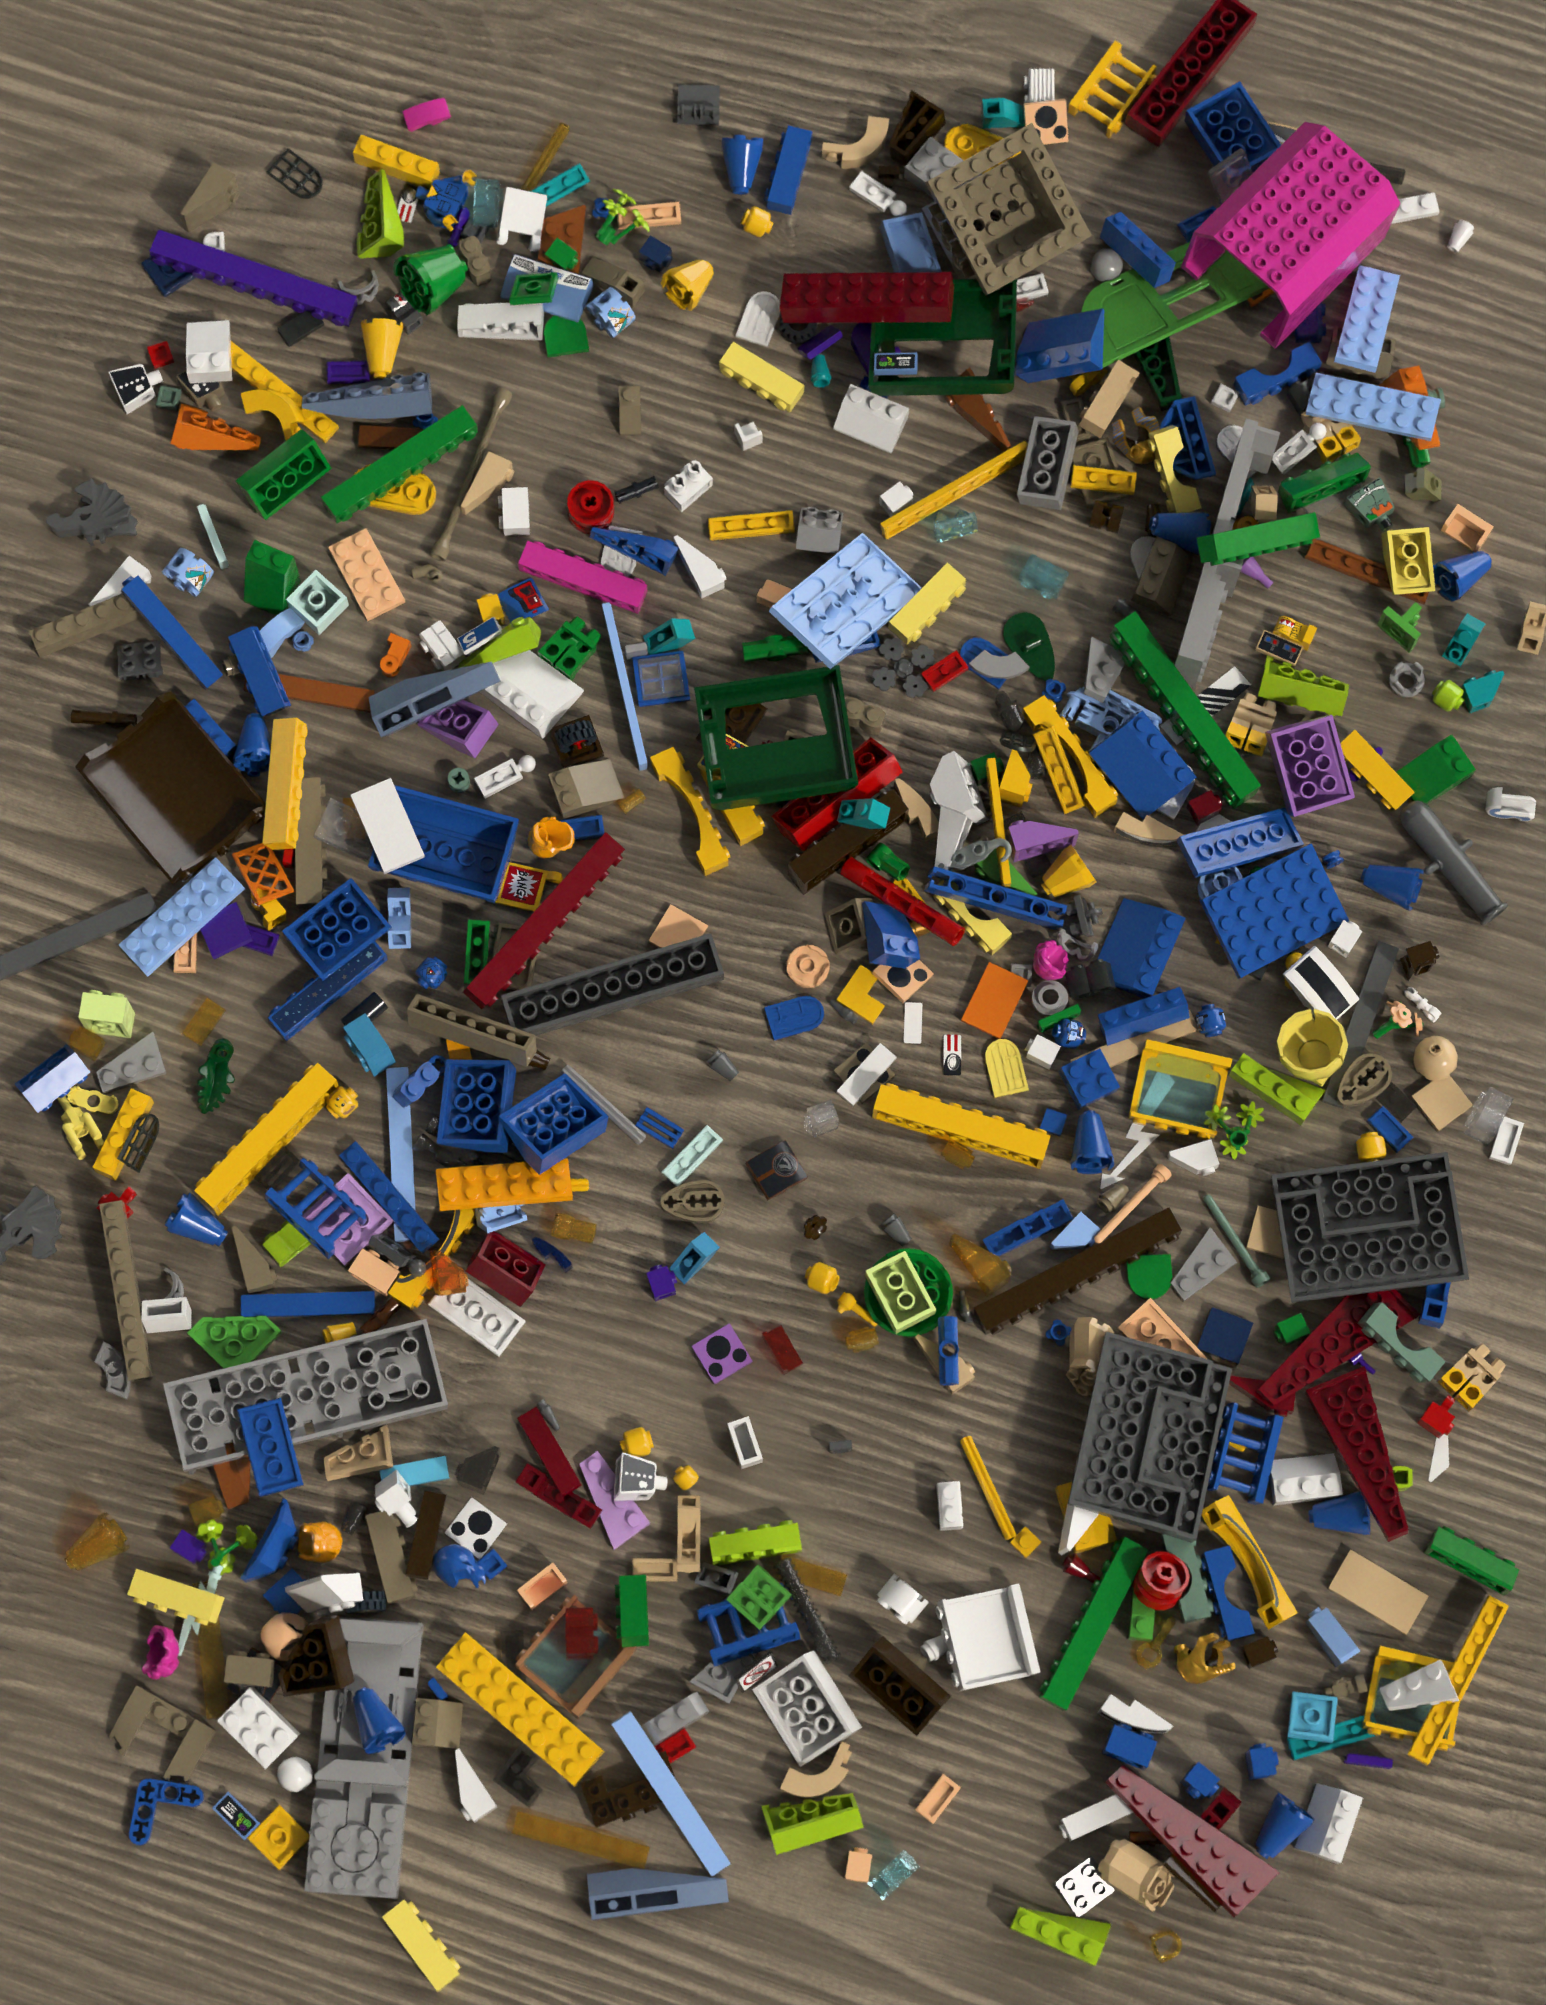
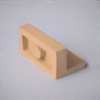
(771, 593)

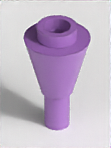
(1252, 569)

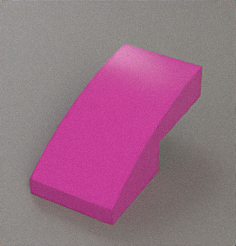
(426, 113)

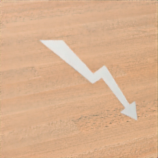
(1144, 1140)

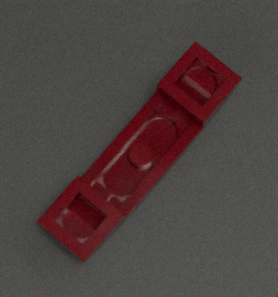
(546, 1490)

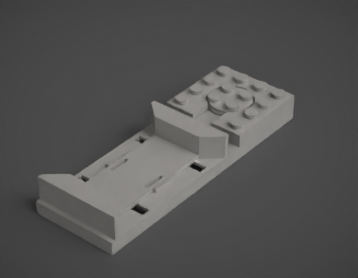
(1219, 581)
(338, 1389)
(359, 1794)

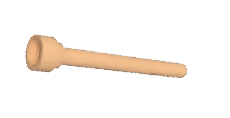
(1159, 1175)

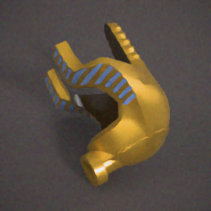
(1136, 450)
(1192, 1664)

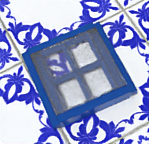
(661, 678)

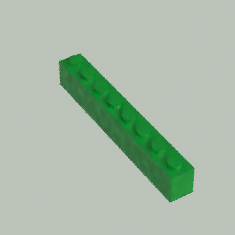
(400, 464)
(1258, 539)
(1093, 1623)

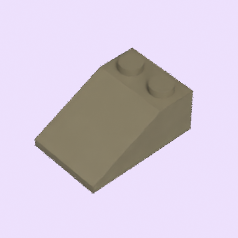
(211, 197)
(585, 788)

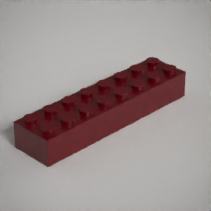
(1190, 70)
(867, 297)

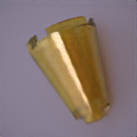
(97, 1543)

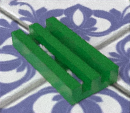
(1049, 1022)

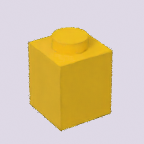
(489, 607)

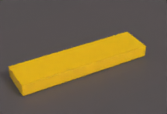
(751, 525)
(1059, 769)

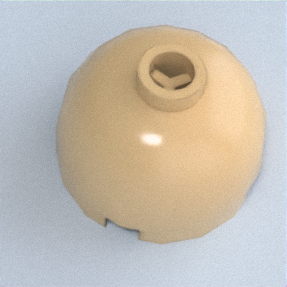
(1435, 1058)

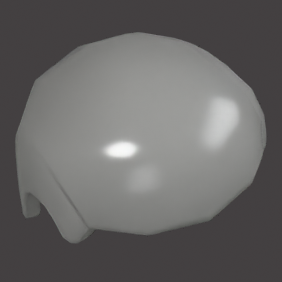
(1106, 265)

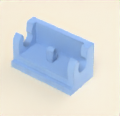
(499, 1217)

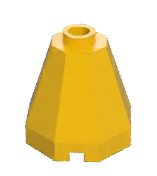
(687, 283)
(1067, 874)

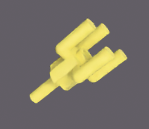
(78, 1125)

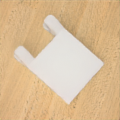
(522, 214)

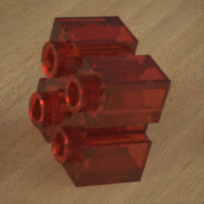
(579, 1633)

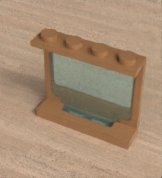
(572, 1682)

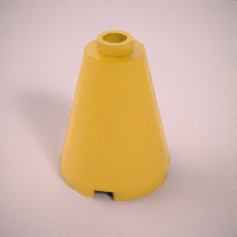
(381, 344)

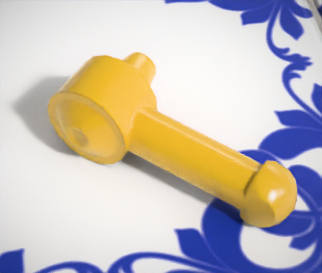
(847, 1303)

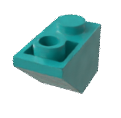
(1001, 113)
(1463, 639)
(1480, 692)
(864, 813)

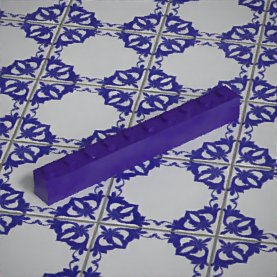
(253, 278)

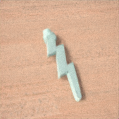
(214, 1576)

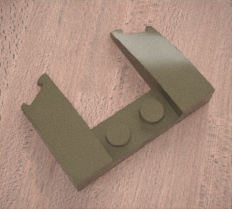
(194, 1733)

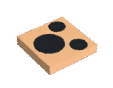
(1048, 119)
(901, 981)

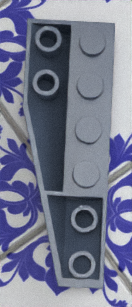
(376, 399)
(426, 695)
(649, 1891)

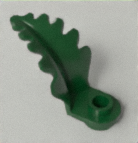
(216, 1076)

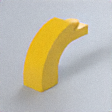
(277, 403)

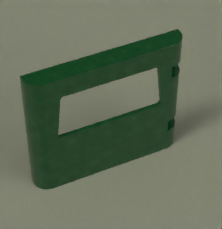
(972, 318)
(779, 768)

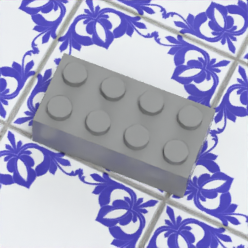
(929, 162)
(1047, 463)

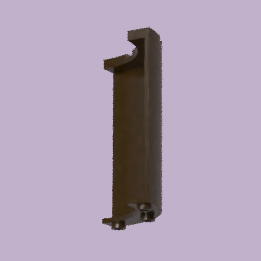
(173, 789)

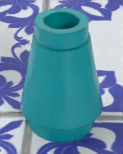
(820, 372)

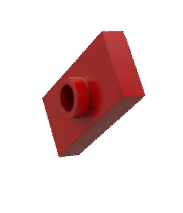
(676, 1745)

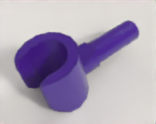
(1359, 1358)

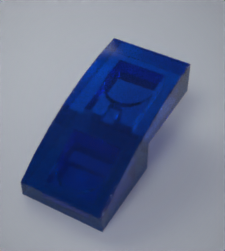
(548, 1250)

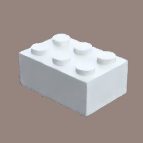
(258, 1727)

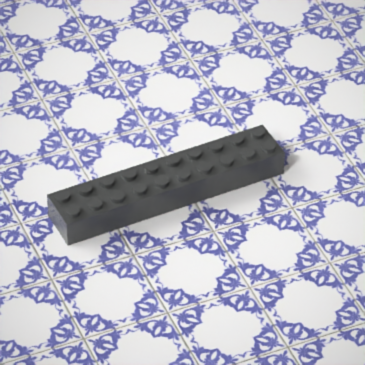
(614, 986)

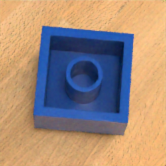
(1089, 1079)
(1129, 1746)

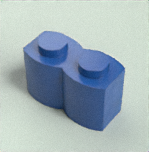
(416, 1084)

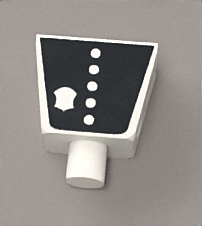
(134, 385)
(636, 1479)

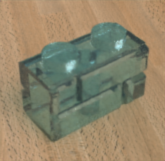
(486, 203)
(1043, 577)

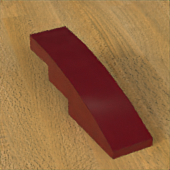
(549, 1451)

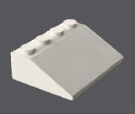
(532, 691)
(807, 1708)

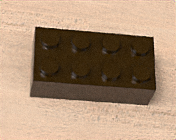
(899, 1685)

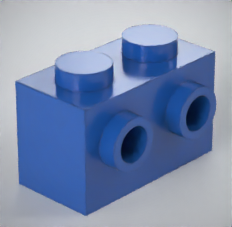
(1261, 1761)
(1200, 1782)

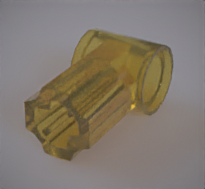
(568, 1227)

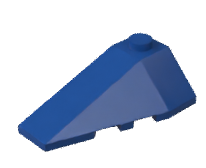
(647, 550)

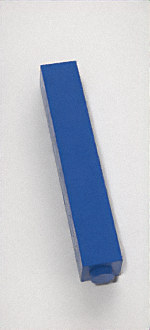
(170, 631)

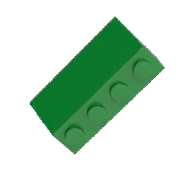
(1324, 481)
(1472, 1561)

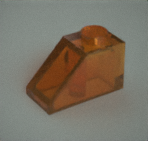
(447, 1275)

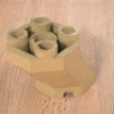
(1085, 1351)
(1136, 1874)

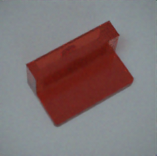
(782, 1349)

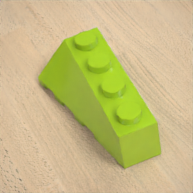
(1302, 688)
(1279, 1090)
(755, 1544)
(811, 1821)
(1070, 1935)

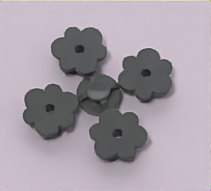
(903, 667)

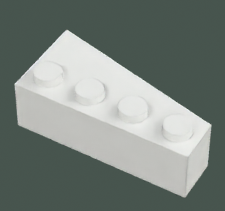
(501, 321)

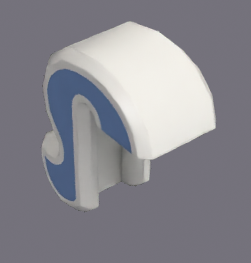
(1509, 806)

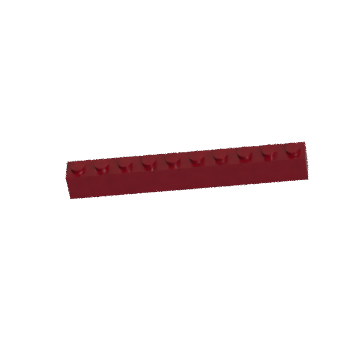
(543, 921)

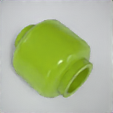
(1448, 695)

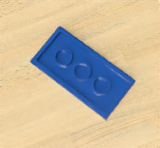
(270, 1447)

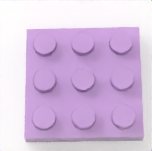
(356, 1236)

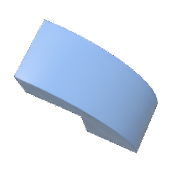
(279, 628)
(399, 918)

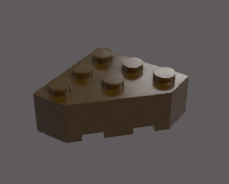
(317, 1660)

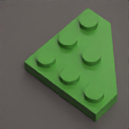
(234, 1338)

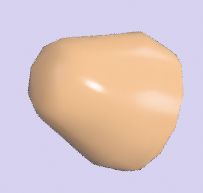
(278, 1634)

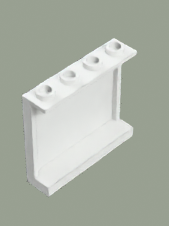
(987, 1638)

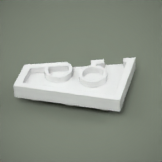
(1421, 1687)

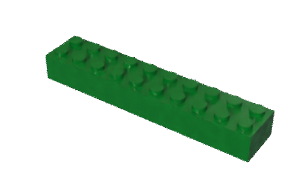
(1184, 710)

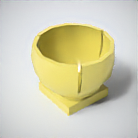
(1312, 1046)

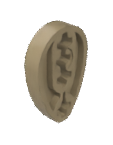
(1358, 1070)
(698, 1213)

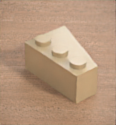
(1108, 399)

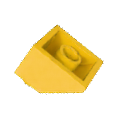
(1015, 782)

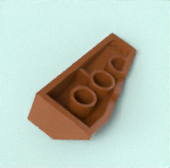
(979, 415)
(234, 1479)

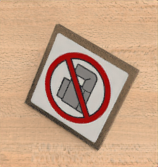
(755, 1671)

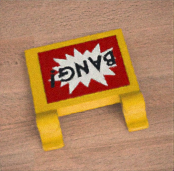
(525, 886)

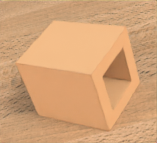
(858, 1865)

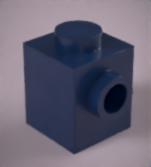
(655, 254)

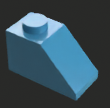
(694, 1257)

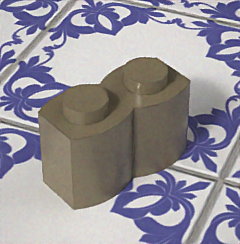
(476, 262)
(866, 717)

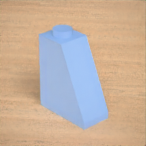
(1331, 1636)

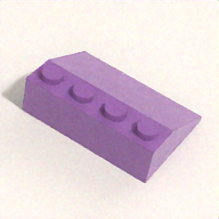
(1310, 765)

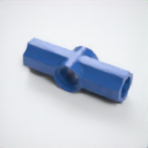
(948, 1364)

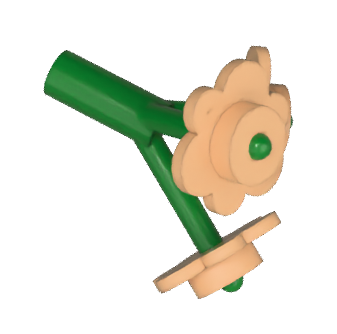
(1399, 1015)

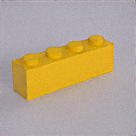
(395, 162)
(1375, 770)
(741, 820)
(132, 1108)

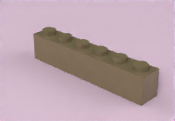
(83, 624)
(308, 850)
(471, 1030)

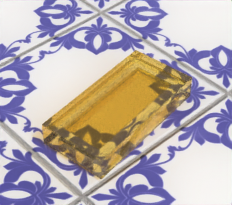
(203, 1022)

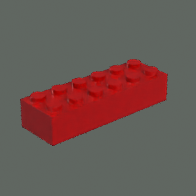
(812, 817)

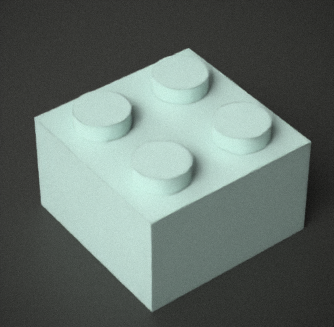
(317, 602)

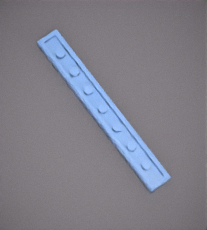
(624, 686)
(400, 1143)
(671, 1793)

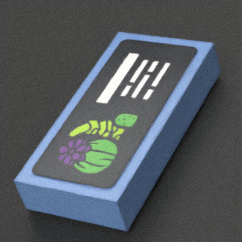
(895, 363)
(236, 1815)

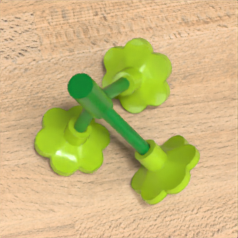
(211, 1531)

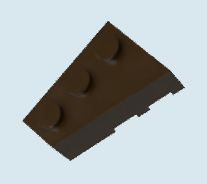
(918, 123)

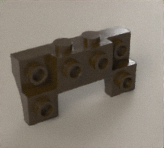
(622, 1802)

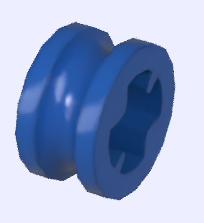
(1332, 859)
(442, 1060)

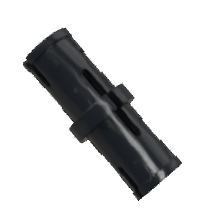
(636, 489)

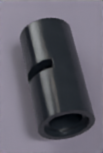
(372, 1006)

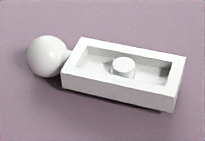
(877, 195)
(1298, 447)
(504, 775)

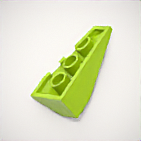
(382, 226)
(516, 638)

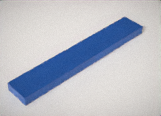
(308, 1304)

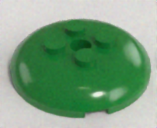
(936, 1282)

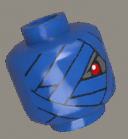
(431, 973)

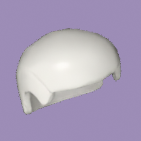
(294, 1774)

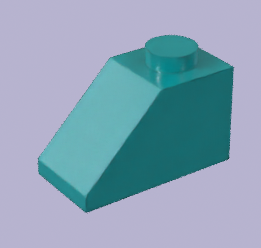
(669, 636)

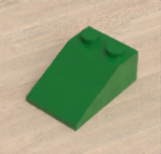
(1437, 770)

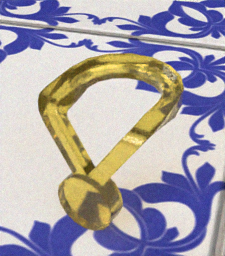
(1162, 1959)

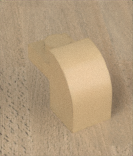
(1532, 628)

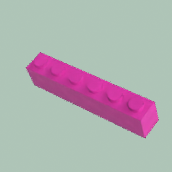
(582, 576)

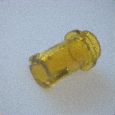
(632, 800)

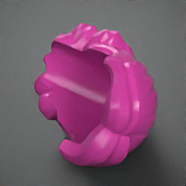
(1050, 960)
(163, 1653)

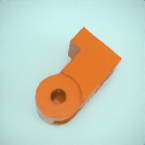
(398, 651)

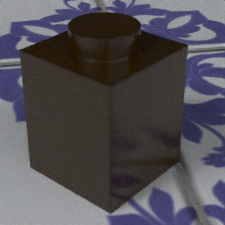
(1259, 1652)

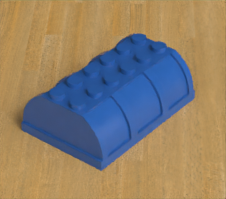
(461, 844)

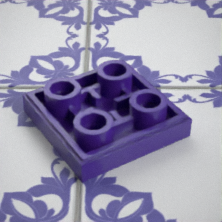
(226, 931)

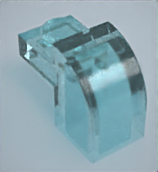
(894, 1874)

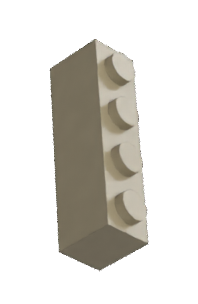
(390, 1556)

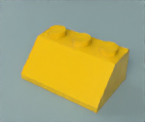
(1098, 1533)

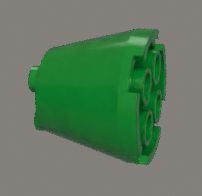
(429, 277)

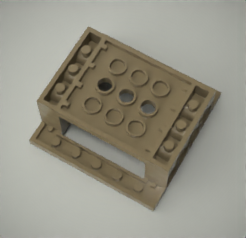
(1040, 202)

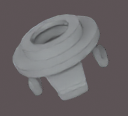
(1415, 671)
(1047, 1009)

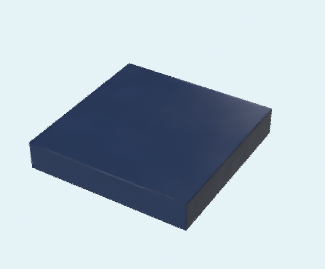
(166, 277)
(1224, 1336)

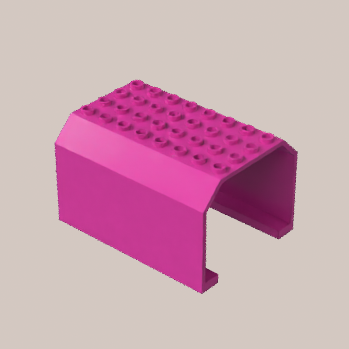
(1299, 223)

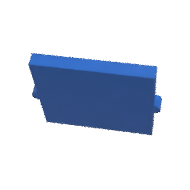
(279, 1598)

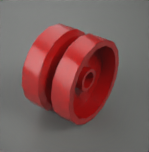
(590, 506)
(1161, 1580)

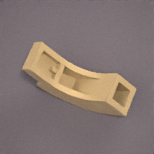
(864, 150)
(688, 1534)
(813, 1786)

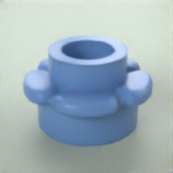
(302, 636)

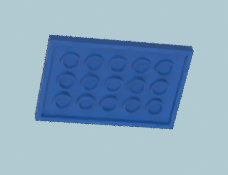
(1274, 911)

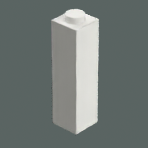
(1093, 1817)

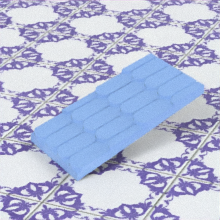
(845, 600)

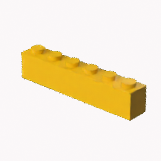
(284, 783)

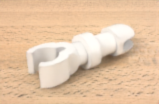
(1430, 1011)

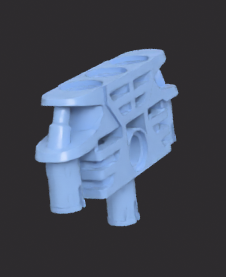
(1094, 713)

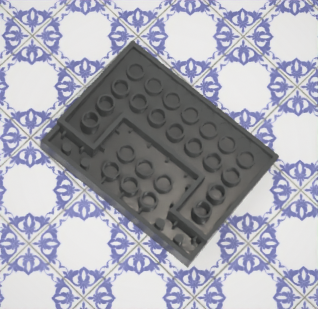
(1369, 1227)
(1150, 1436)

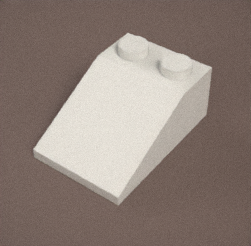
(208, 352)

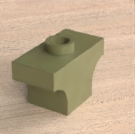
(1423, 485)

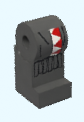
(404, 313)

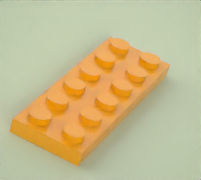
(502, 1185)

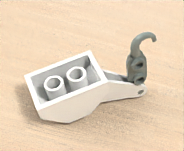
(960, 807)

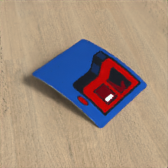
(522, 600)

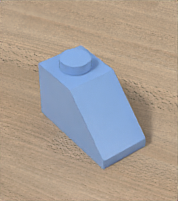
(1076, 1235)

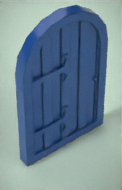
(973, 648)
(794, 1016)

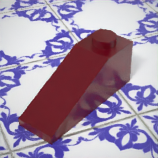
(1249, 1386)
(1221, 1809)

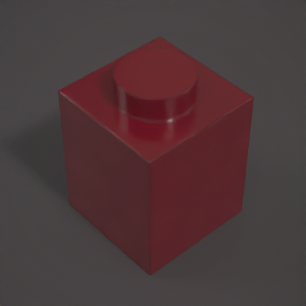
(1204, 807)

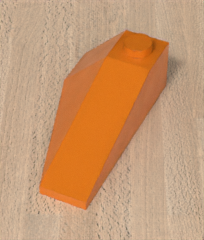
(1412, 381)
(199, 432)

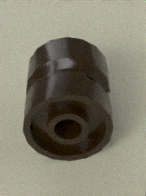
(1106, 516)

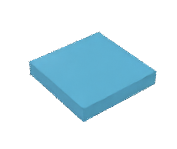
(1312, 1717)

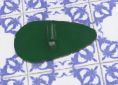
(1030, 640)

